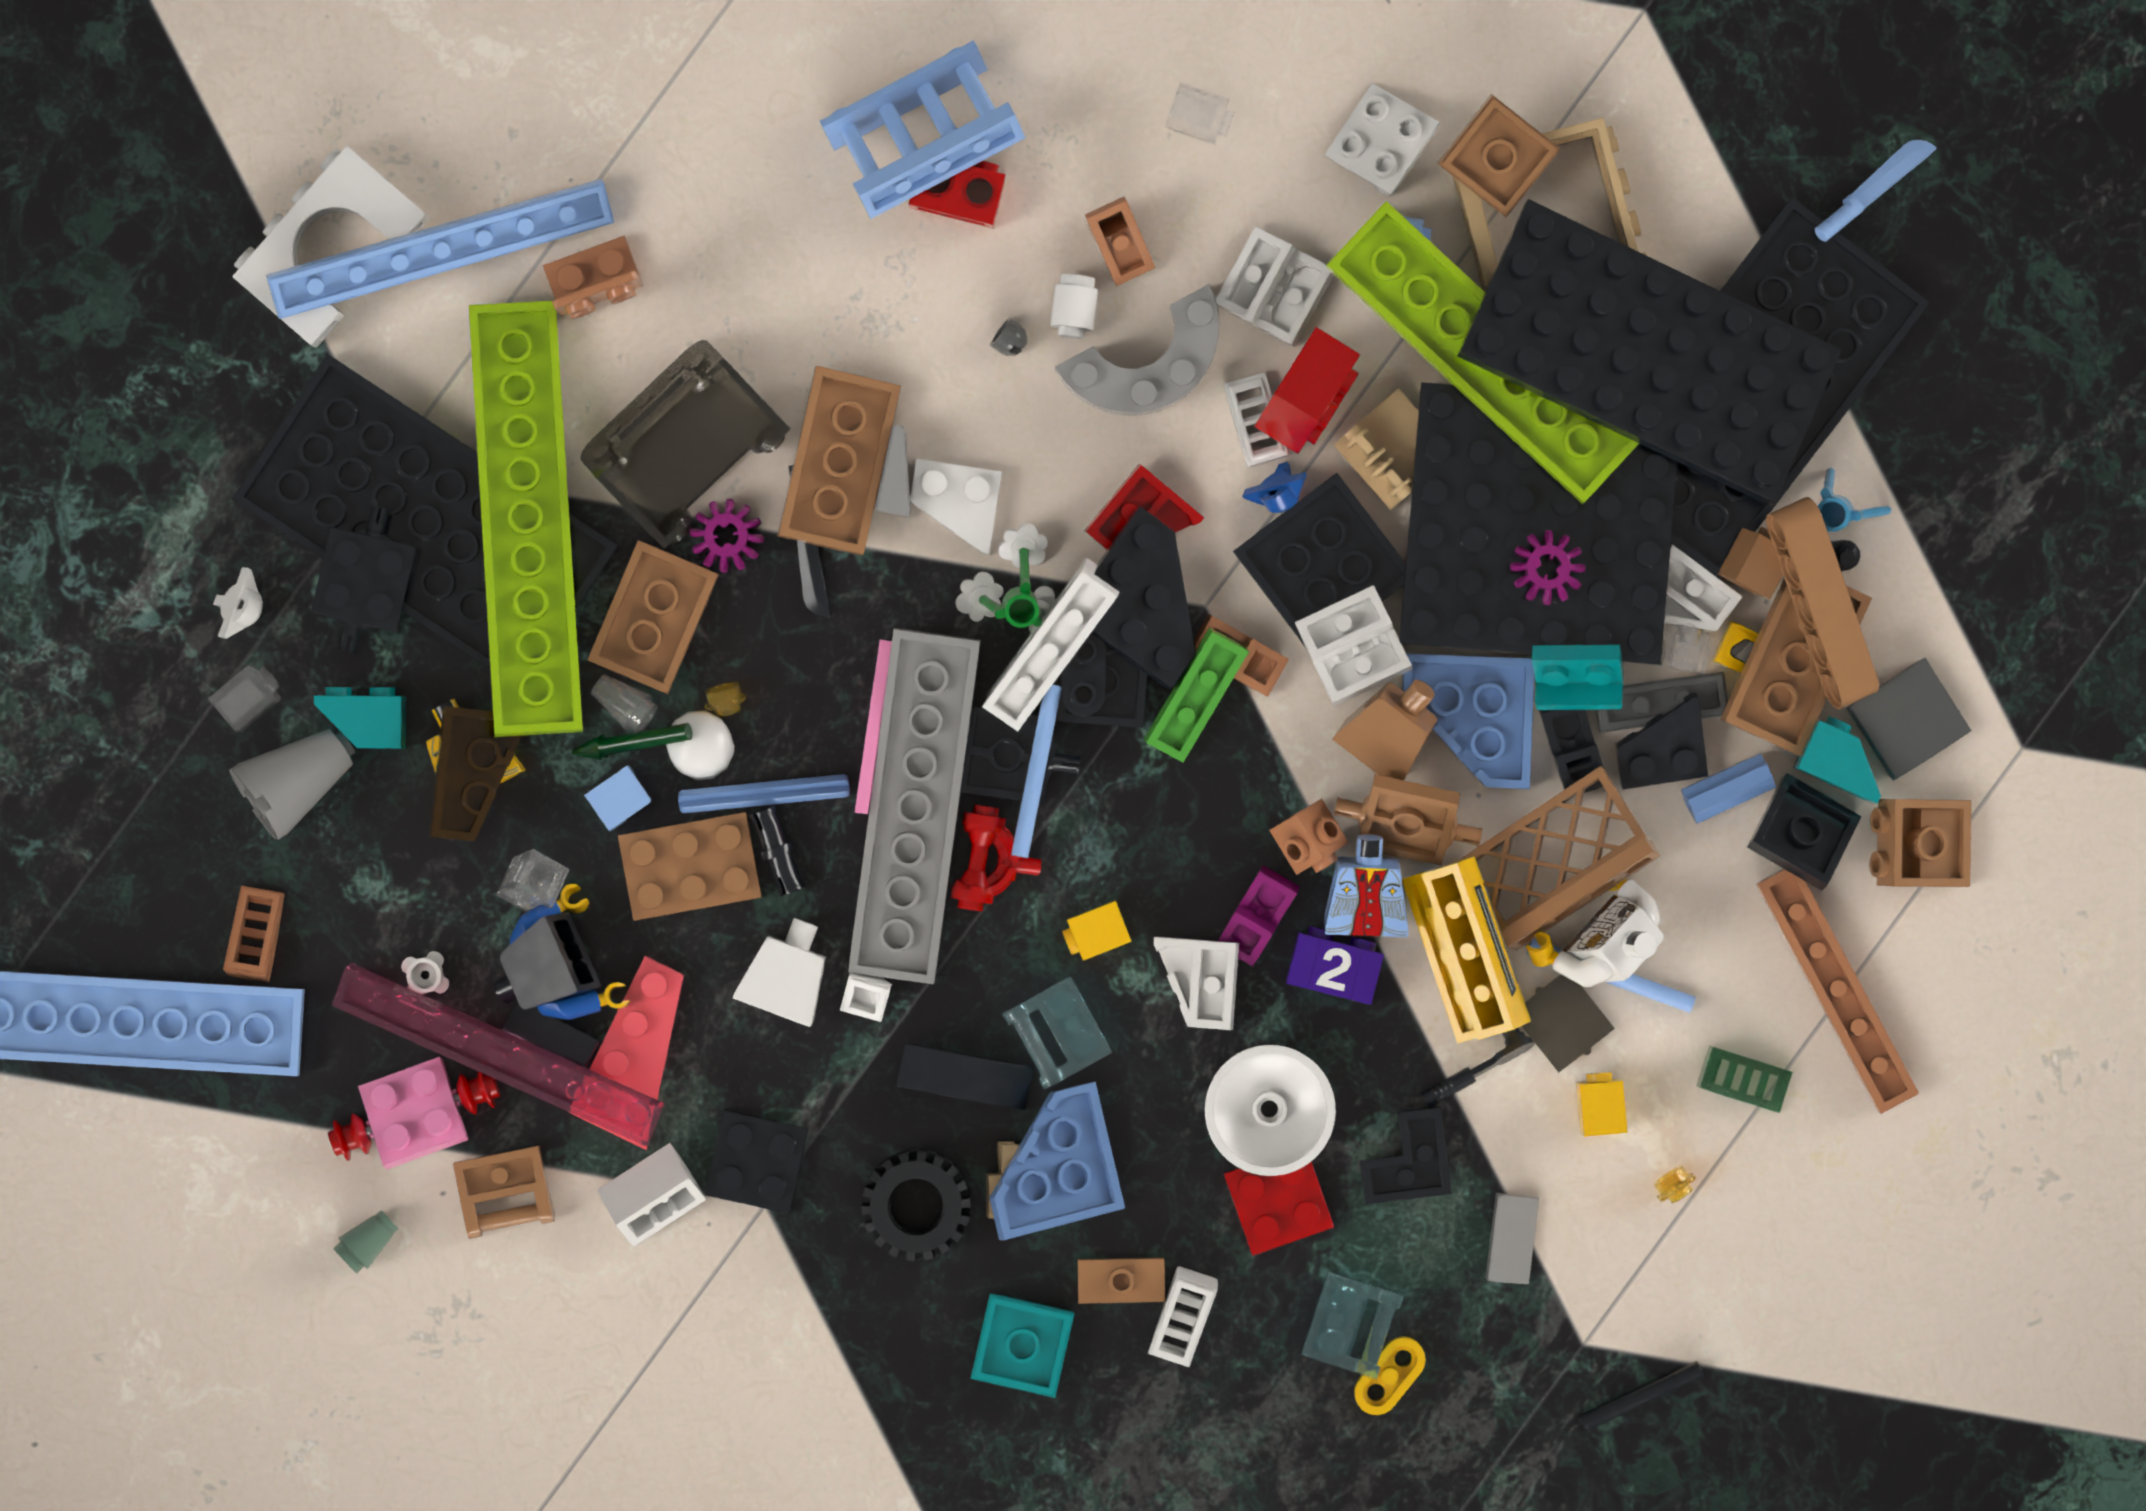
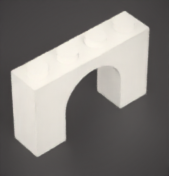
(344, 186)

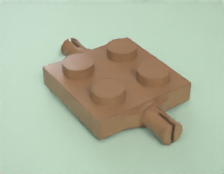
(1411, 818)

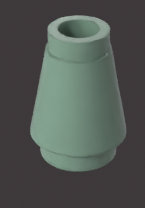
(366, 1241)

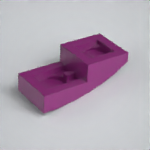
(1259, 913)

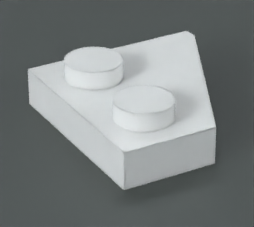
(958, 498)
(1696, 595)
(1203, 979)

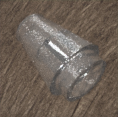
(625, 703)

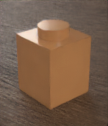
(1753, 563)

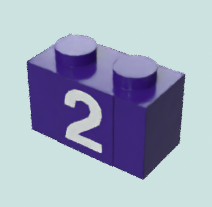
(1335, 967)

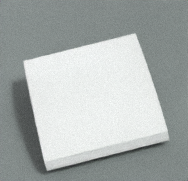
(1275, 286)
(1353, 645)

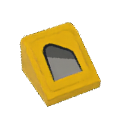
(1735, 647)

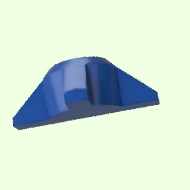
(1278, 491)

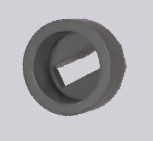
(1010, 338)

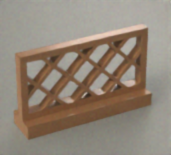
(1587, 883)

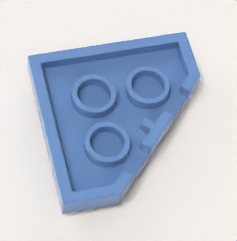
(1482, 712)
(1060, 1168)

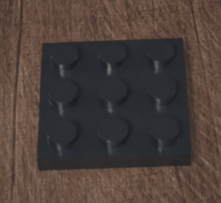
(1321, 554)

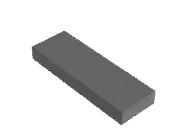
(1650, 699)

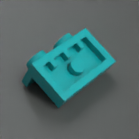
(1578, 677)

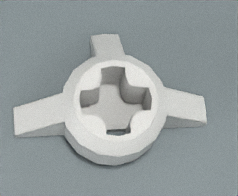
(240, 605)

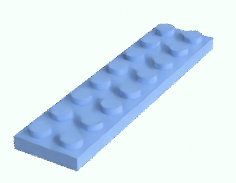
(151, 1023)

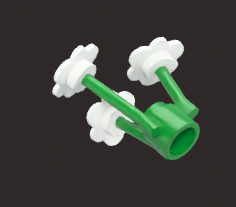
(1020, 604)

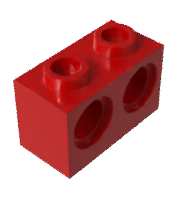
(954, 200)

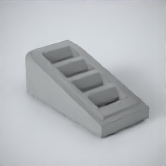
(894, 485)

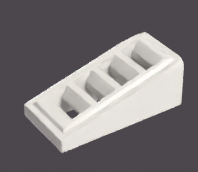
(1263, 455)
(1194, 1282)

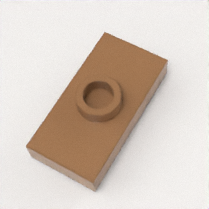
(1121, 1280)

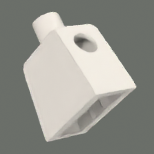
(785, 975)

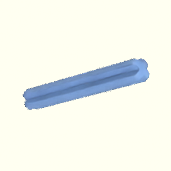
(764, 793)

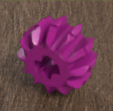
(728, 550)
(1533, 562)

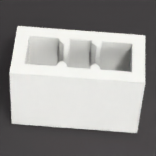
(651, 1195)

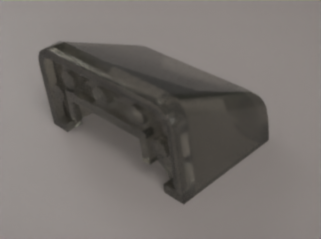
(681, 440)

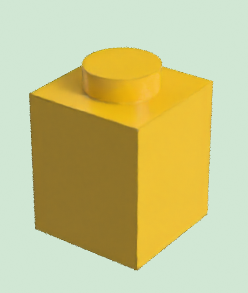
(1096, 931)
(1601, 1105)

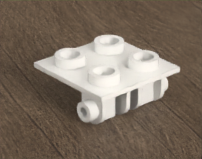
(1382, 139)

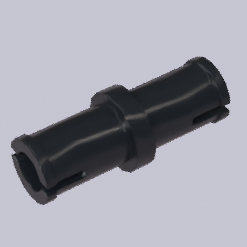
(777, 850)

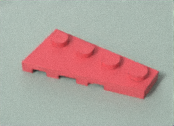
(641, 1032)

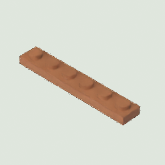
(1838, 990)

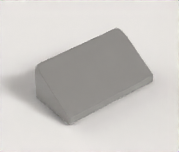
(1512, 1238)

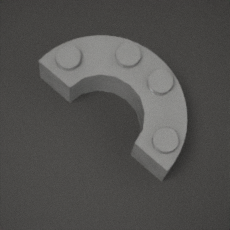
(1155, 385)

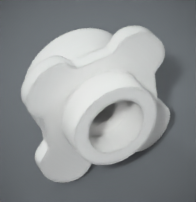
(433, 964)

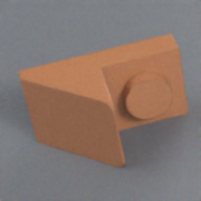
(1119, 241)

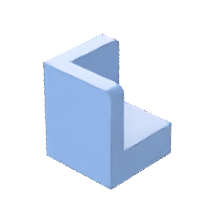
(618, 798)

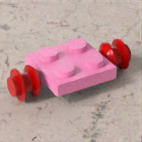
(412, 1113)

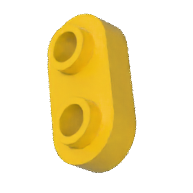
(1392, 1377)

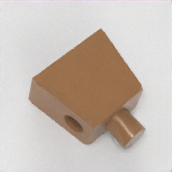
(1390, 729)

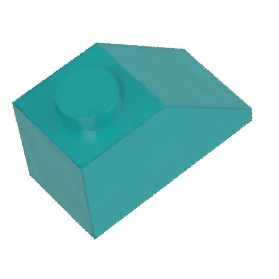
(1838, 760)

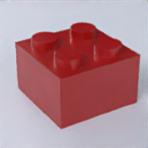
(1310, 392)

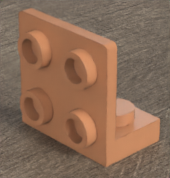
(593, 276)

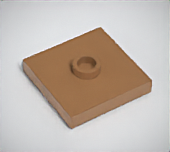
(1498, 155)

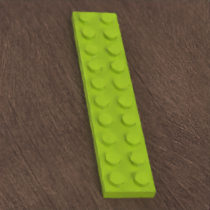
(525, 519)

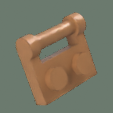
(501, 1177)

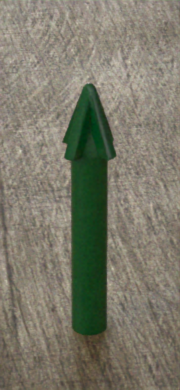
(603, 747)

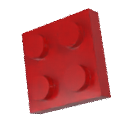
(1278, 1207)

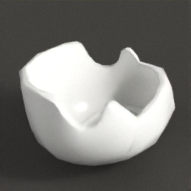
(707, 751)

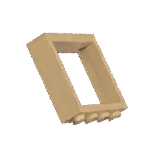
(1613, 180)

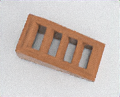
(266, 954)

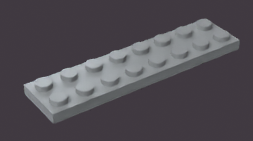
(914, 805)

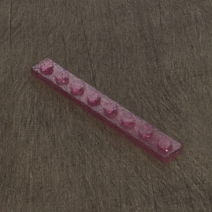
(498, 1054)

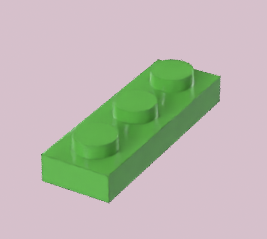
(1196, 695)

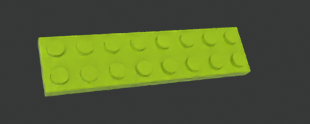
(1432, 309)

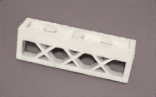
(1050, 646)

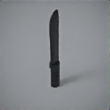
(812, 577)

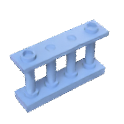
(938, 160)

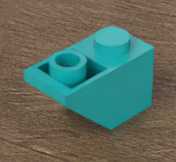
(366, 720)

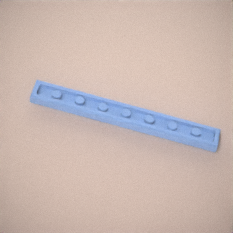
(440, 248)

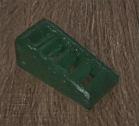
(1710, 1069)

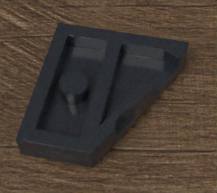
(1665, 749)

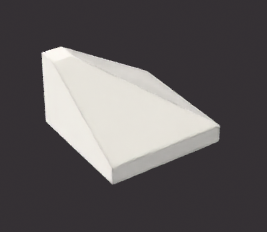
(866, 996)

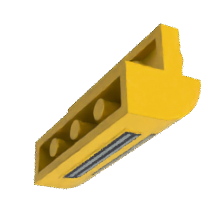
(1466, 950)

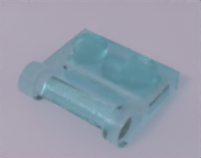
(1069, 1023)
(1339, 1320)

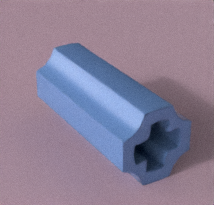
(1728, 788)

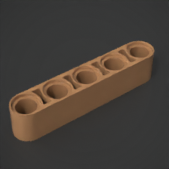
(1822, 603)

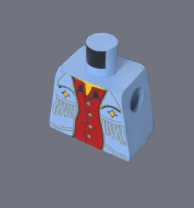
(1366, 893)

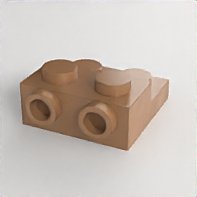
(1922, 843)

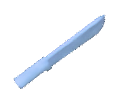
(1880, 181)

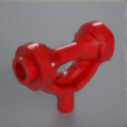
(974, 886)

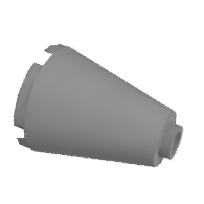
(292, 778)

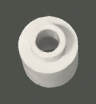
(1074, 305)

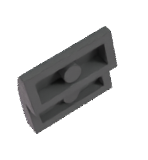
(1909, 719)

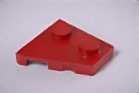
(1151, 494)

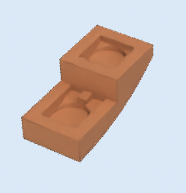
(1261, 665)

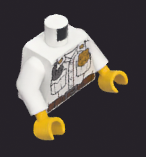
(1610, 942)

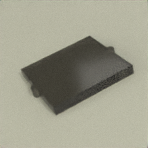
(1564, 1021)

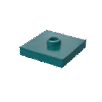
(1022, 1345)

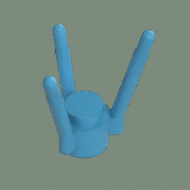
(1838, 510)

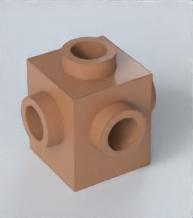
(1310, 838)

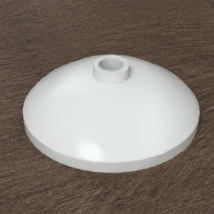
(1276, 1142)

